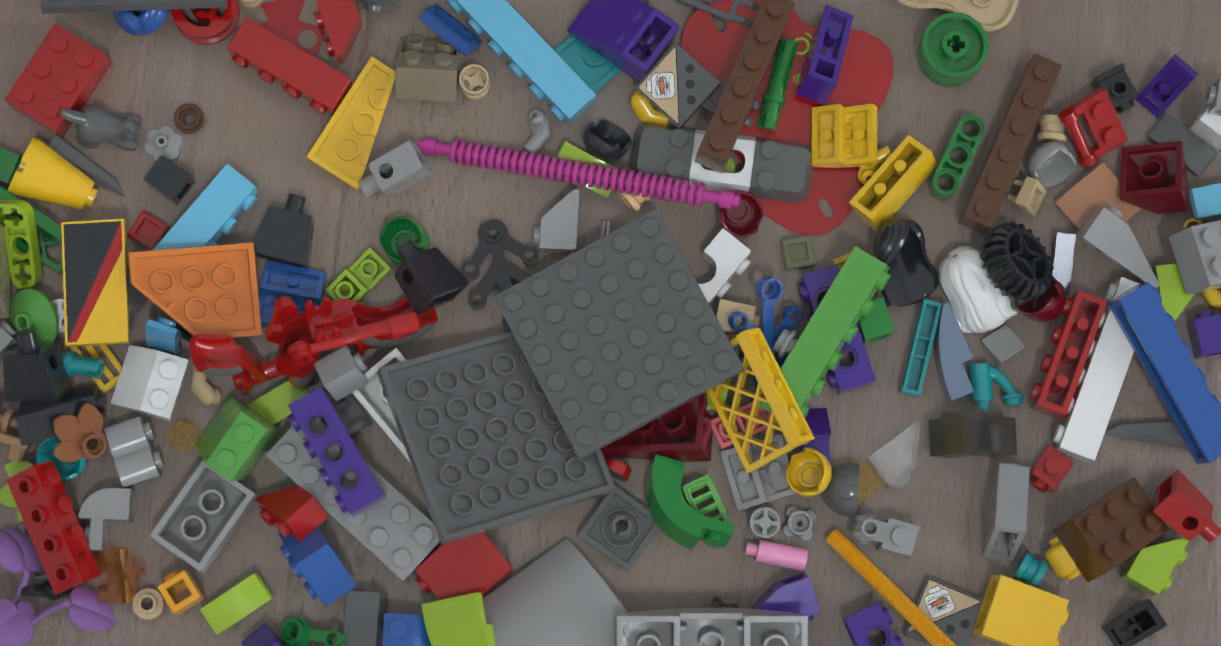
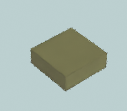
(797, 252)

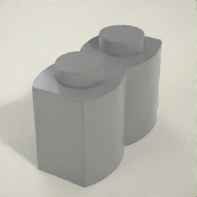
(134, 452)

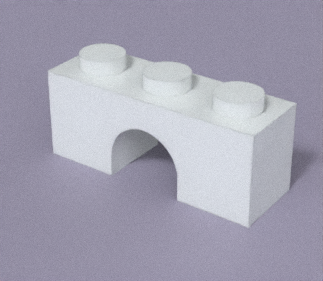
(727, 258)

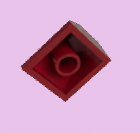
(1155, 177)

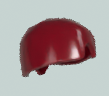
(742, 220)
(1047, 306)

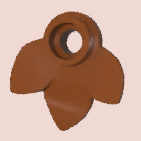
(75, 433)

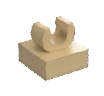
(1029, 197)

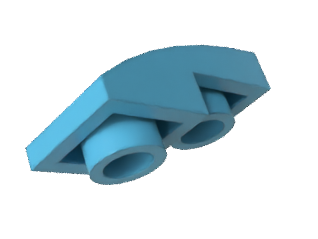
(163, 336)

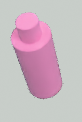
(778, 554)

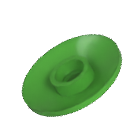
(34, 311)

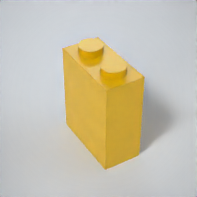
(1020, 614)

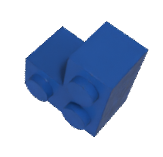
(319, 565)

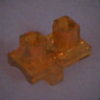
(121, 576)

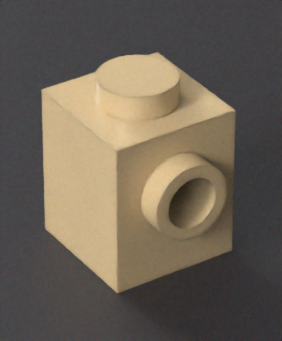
(727, 307)

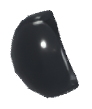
(606, 141)

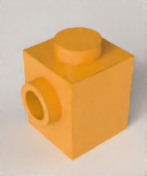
(180, 591)

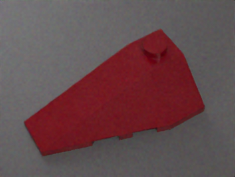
(678, 435)

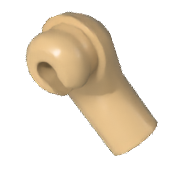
(203, 390)

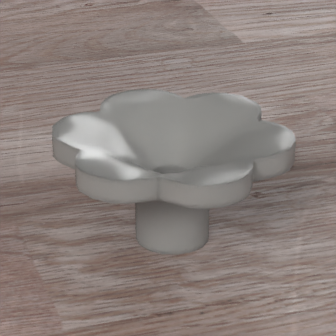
(169, 148)

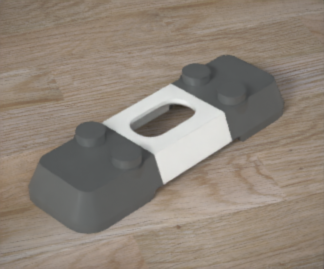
(771, 170)

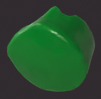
(400, 231)

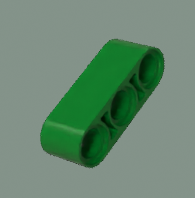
(958, 143)

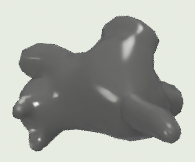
(99, 125)

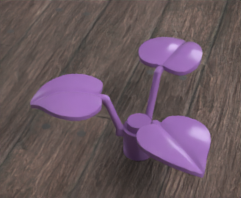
(17, 616)

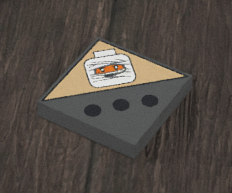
(678, 85)
(949, 610)

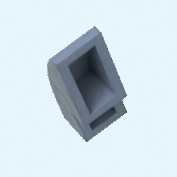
(951, 355)

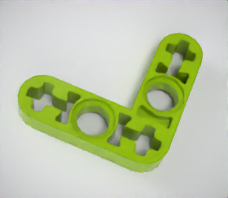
(25, 229)

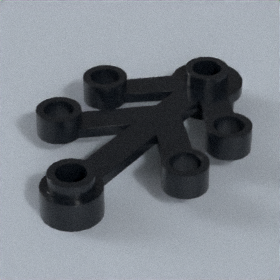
(501, 269)

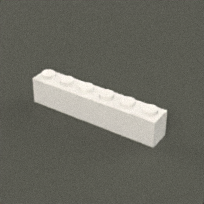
(1097, 385)

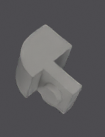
(105, 507)

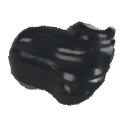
(902, 247)

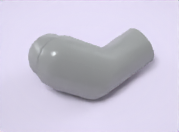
(540, 131)

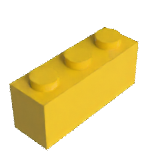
(893, 183)

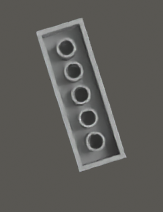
(389, 529)

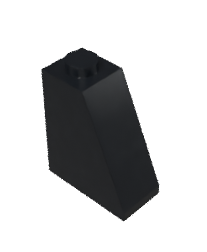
(36, 418)

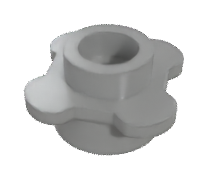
(807, 519)

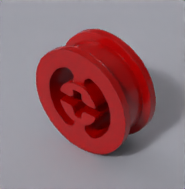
(213, 28)

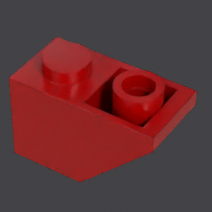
(341, 24)
(291, 511)

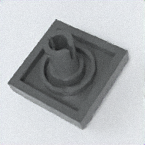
(620, 529)

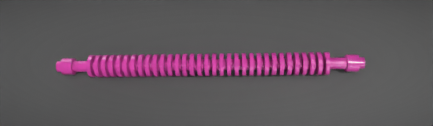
(573, 172)

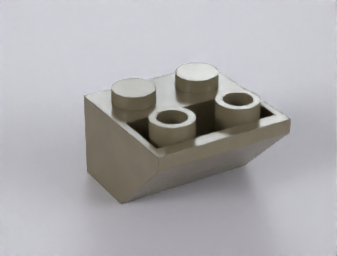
(426, 70)

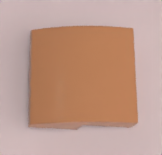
(1097, 188)

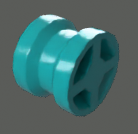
(1030, 569)

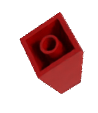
(463, 568)

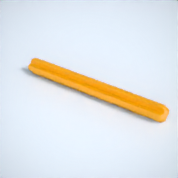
(887, 589)

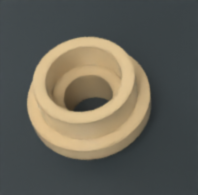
(155, 611)

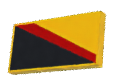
(95, 282)

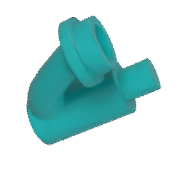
(981, 379)

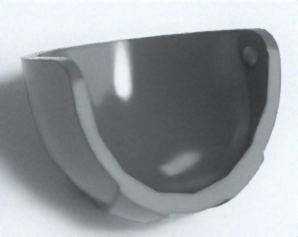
(842, 490)

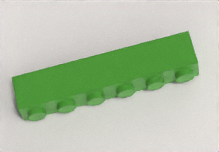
(832, 326)

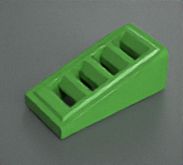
(712, 493)

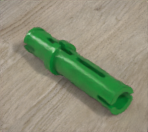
(779, 79)

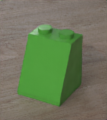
(236, 439)

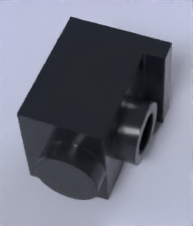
(1117, 76)

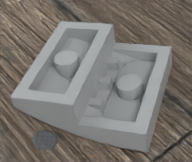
(761, 485)

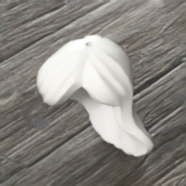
(972, 294)

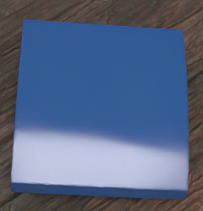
(290, 281)

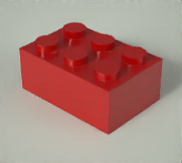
(58, 78)

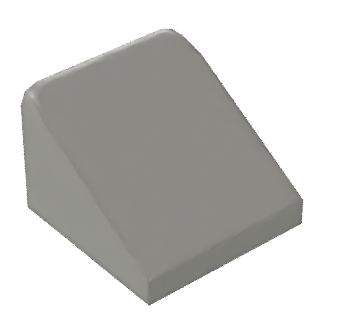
(1002, 344)

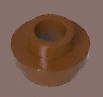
(185, 110)

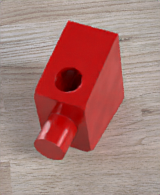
(1185, 508)

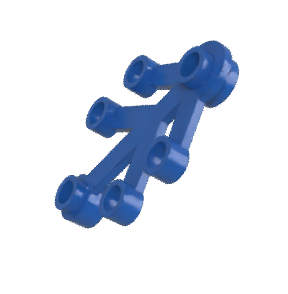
(767, 317)

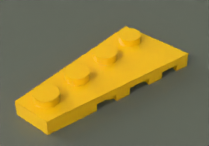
(351, 132)

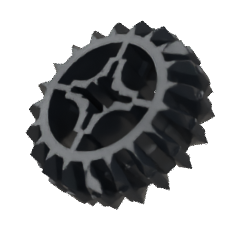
(1016, 262)

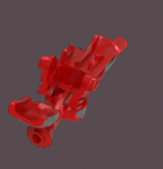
(306, 335)

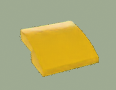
(844, 136)

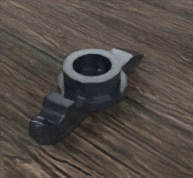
(44, 590)

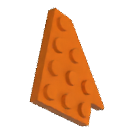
(202, 287)

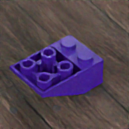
(625, 33)

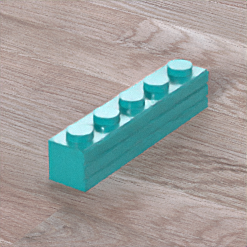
(920, 348)

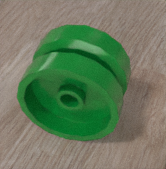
(937, 44)

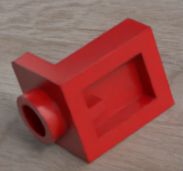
(1049, 470)

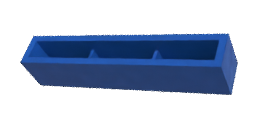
(1171, 369)

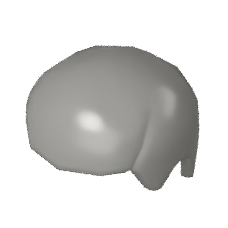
(1051, 164)

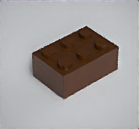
(1110, 530)

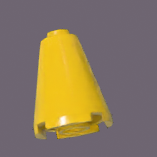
(51, 178)

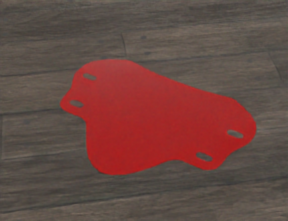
(861, 81)

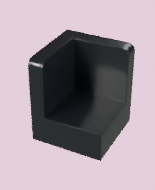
(169, 180)

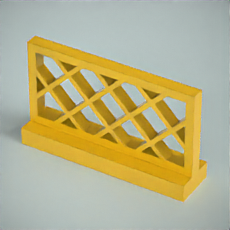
(776, 393)

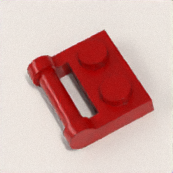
(1100, 122)

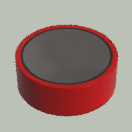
(618, 469)

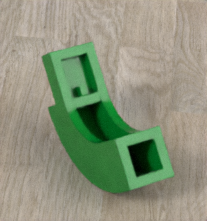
(673, 513)

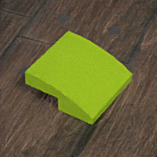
(458, 622)

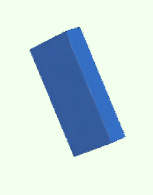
(450, 30)

